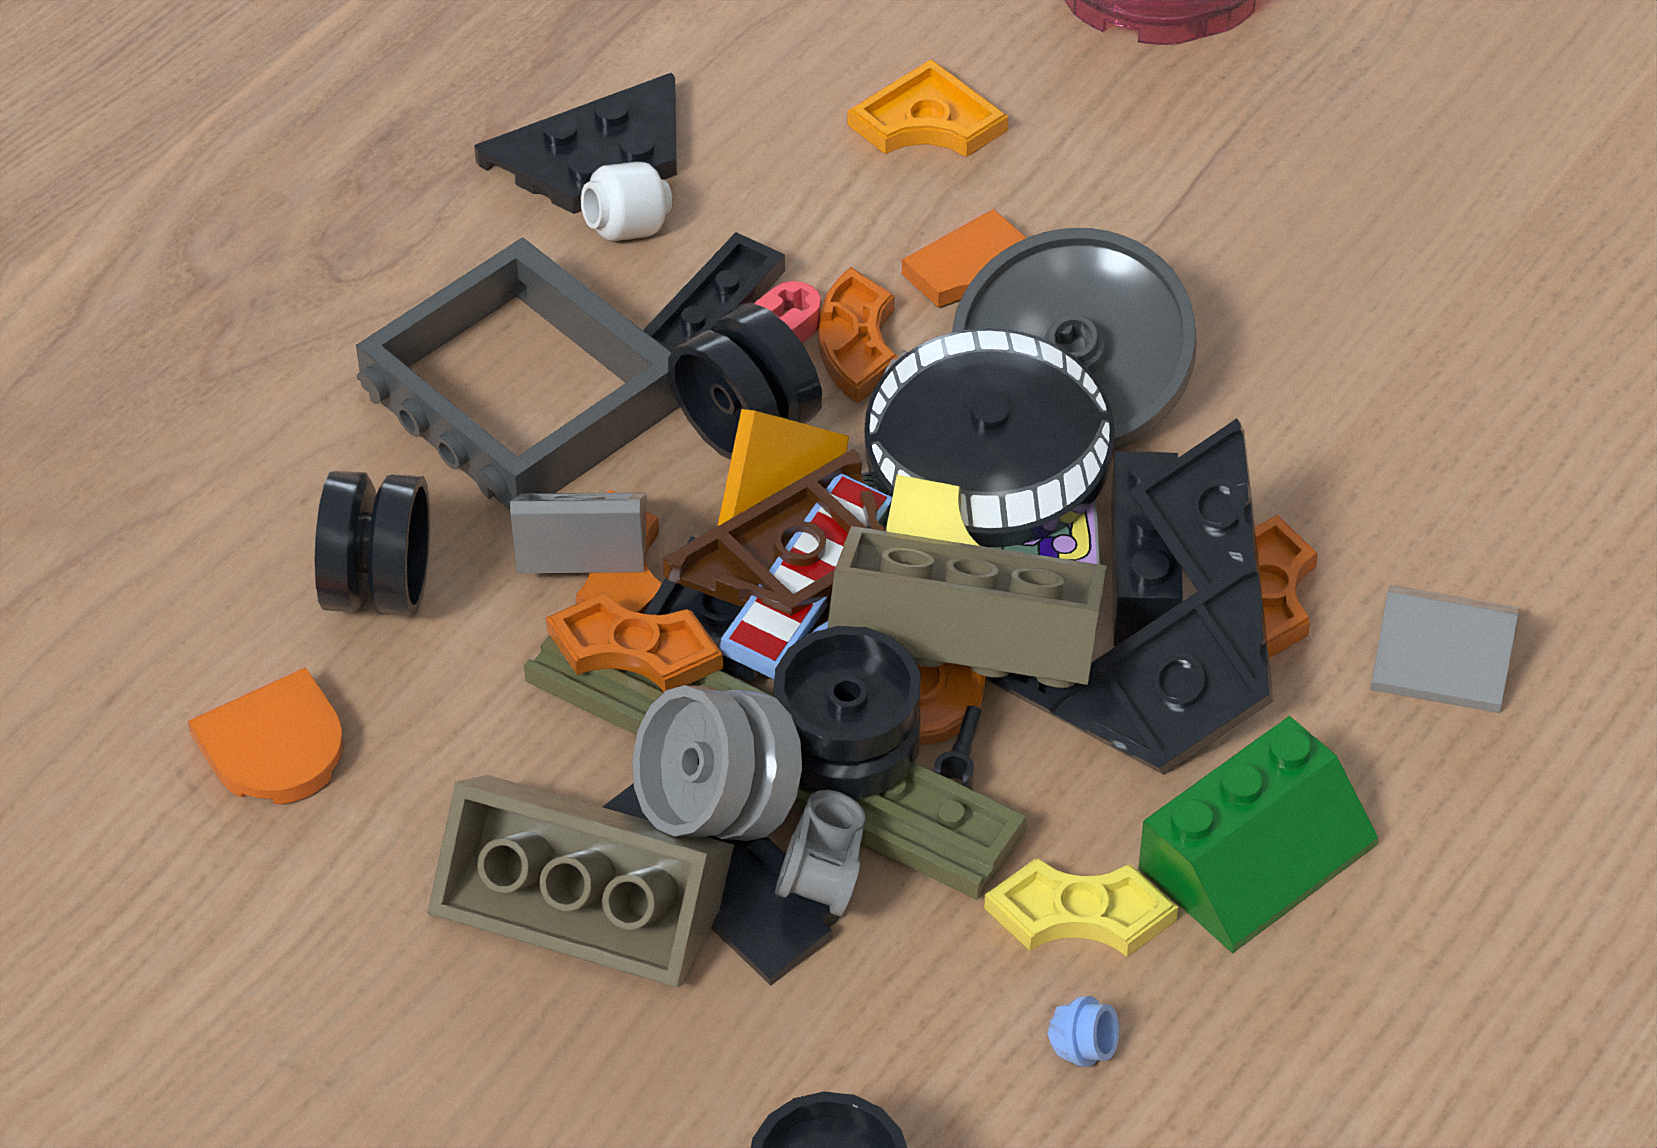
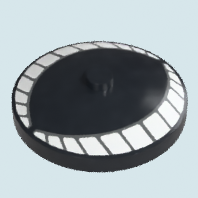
(1000, 419)

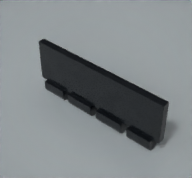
(754, 921)

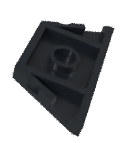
(567, 148)

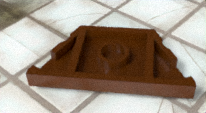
(741, 551)

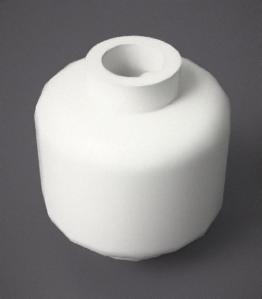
(626, 201)

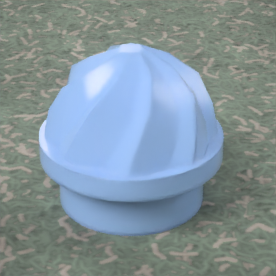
(1084, 1031)

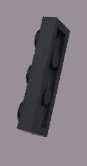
(732, 277)

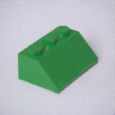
(1257, 834)

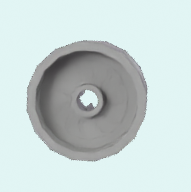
(716, 763)

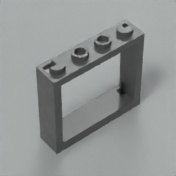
(572, 309)

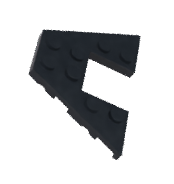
(1205, 658)

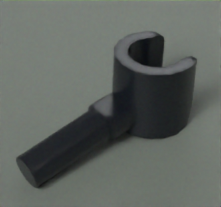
(958, 761)

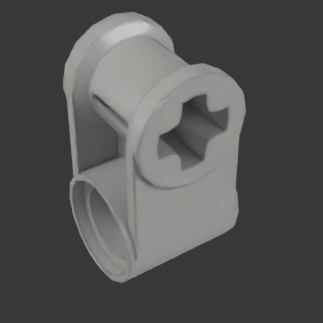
(824, 851)

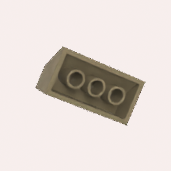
(971, 604)
(577, 878)

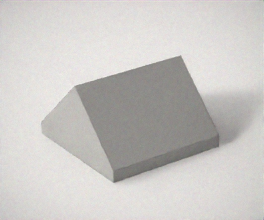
(579, 532)
(1444, 648)

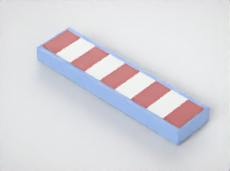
(763, 633)

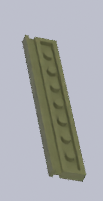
(917, 821)

